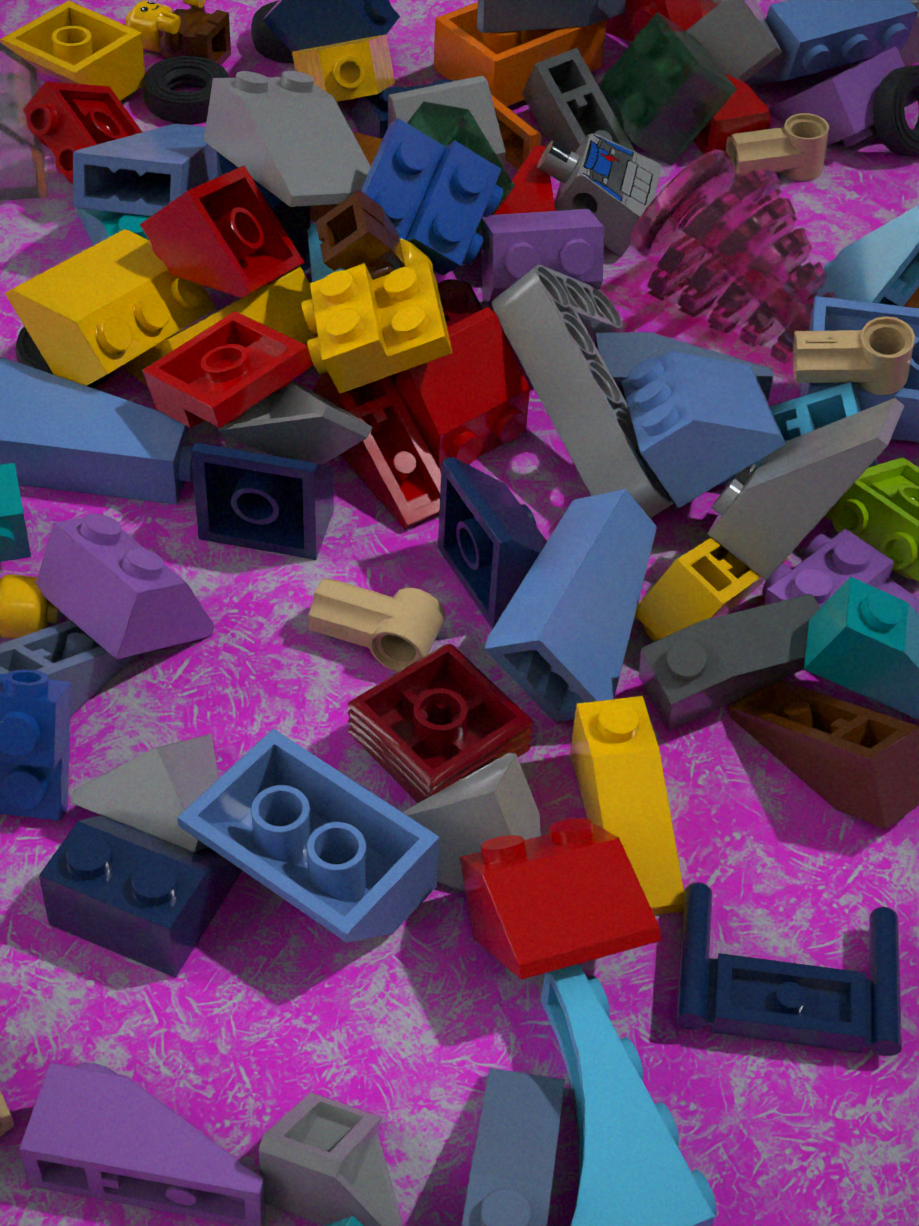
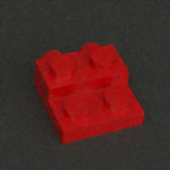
(75, 118)
(225, 371)

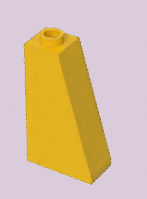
(349, 67)

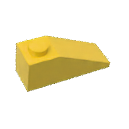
(696, 588)
(627, 792)

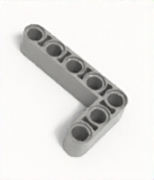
(553, 335)

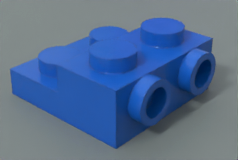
(433, 193)
(34, 744)

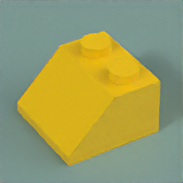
(82, 48)

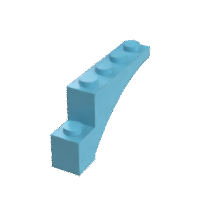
(625, 1140)

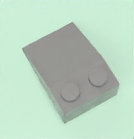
(286, 137)
(789, 491)

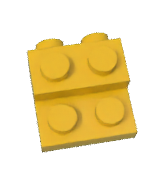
(375, 325)

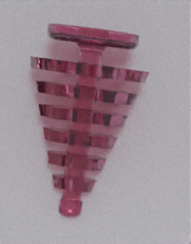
(731, 253)

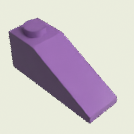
(122, 1145)

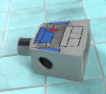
(607, 181)

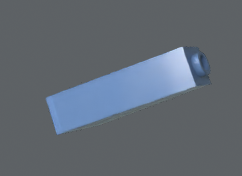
(142, 170)
(88, 439)
(577, 605)

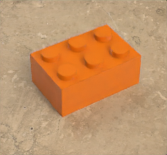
(507, 56)

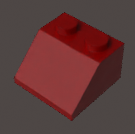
(223, 236)
(471, 396)
(556, 898)

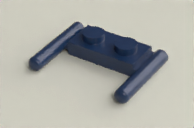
(787, 998)

